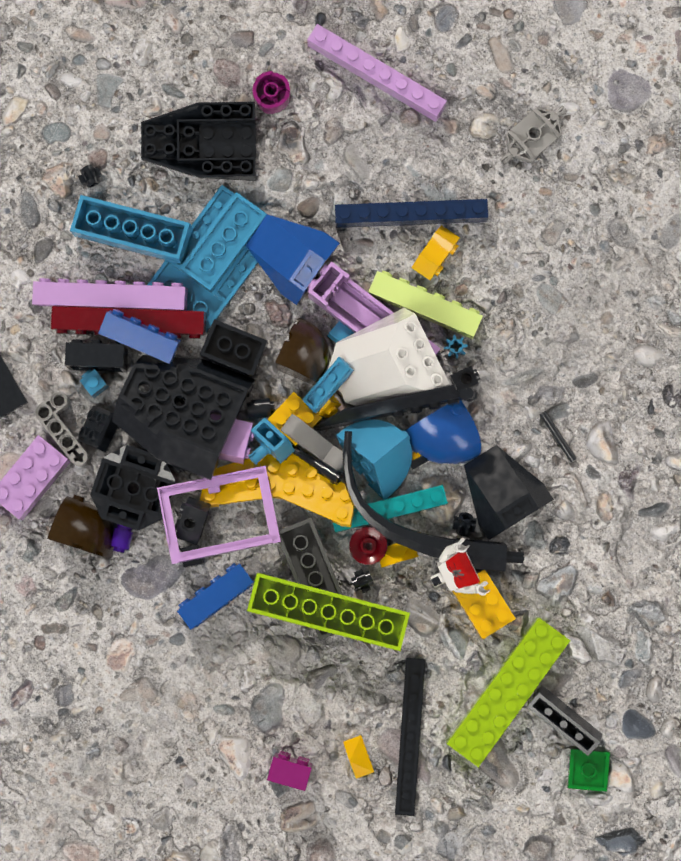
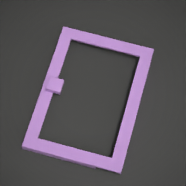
(213, 487)

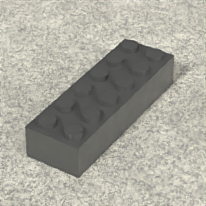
(308, 559)

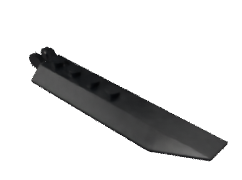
(399, 405)

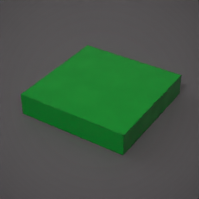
(588, 771)

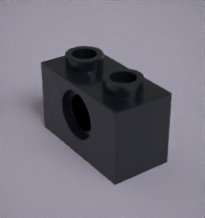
(188, 530)

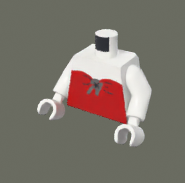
(458, 571)

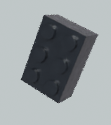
(234, 348)
(96, 356)

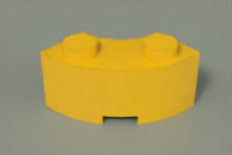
(436, 252)

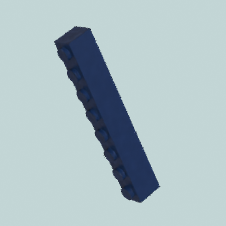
(411, 213)

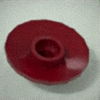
(360, 539)

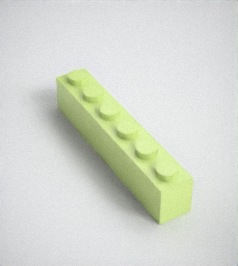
(425, 305)

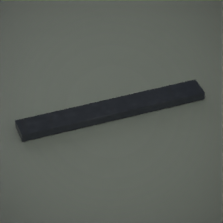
(410, 737)

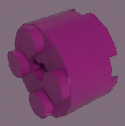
(271, 103)

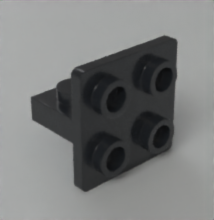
(98, 429)

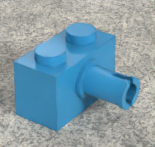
(270, 442)

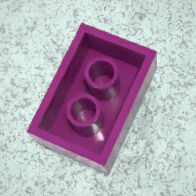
(290, 771)

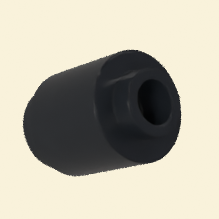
(260, 408)

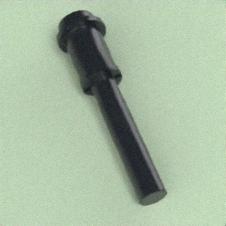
(334, 476)

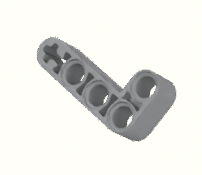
(64, 433)
(313, 442)

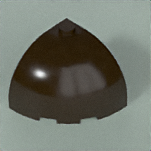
(305, 353)
(82, 527)

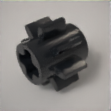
(90, 176)
(464, 524)
(362, 581)

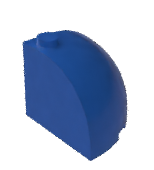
(446, 436)

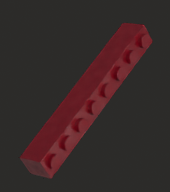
(91, 318)

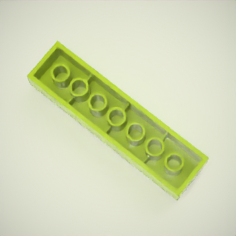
(328, 611)
(507, 691)

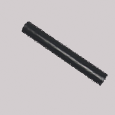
(557, 435)

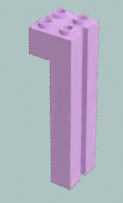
(347, 300)

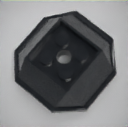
(112, 485)

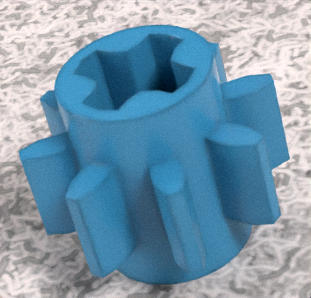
(452, 351)

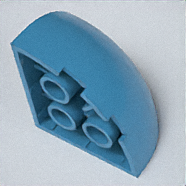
(380, 454)

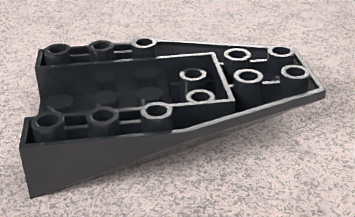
(204, 140)

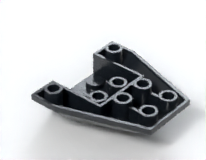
(502, 491)

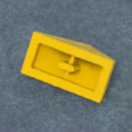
(397, 553)
(358, 756)

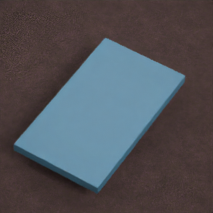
(216, 254)

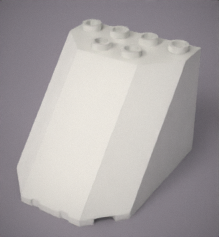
(388, 360)

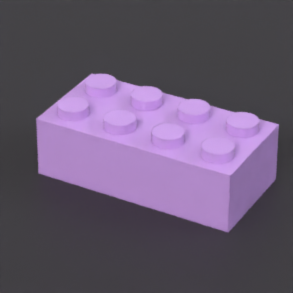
(31, 477)

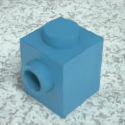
(93, 383)

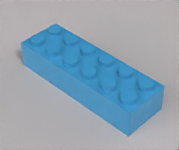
(131, 229)

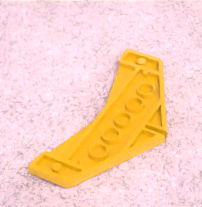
(290, 481)

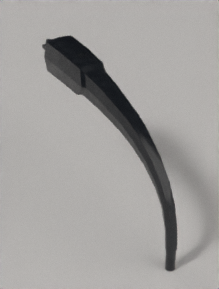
(483, 554)

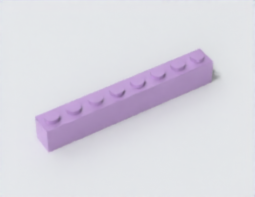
(376, 73)
(110, 295)

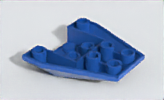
(290, 254)

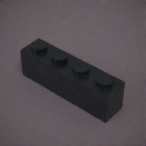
(564, 720)

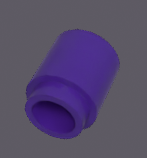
(121, 538)

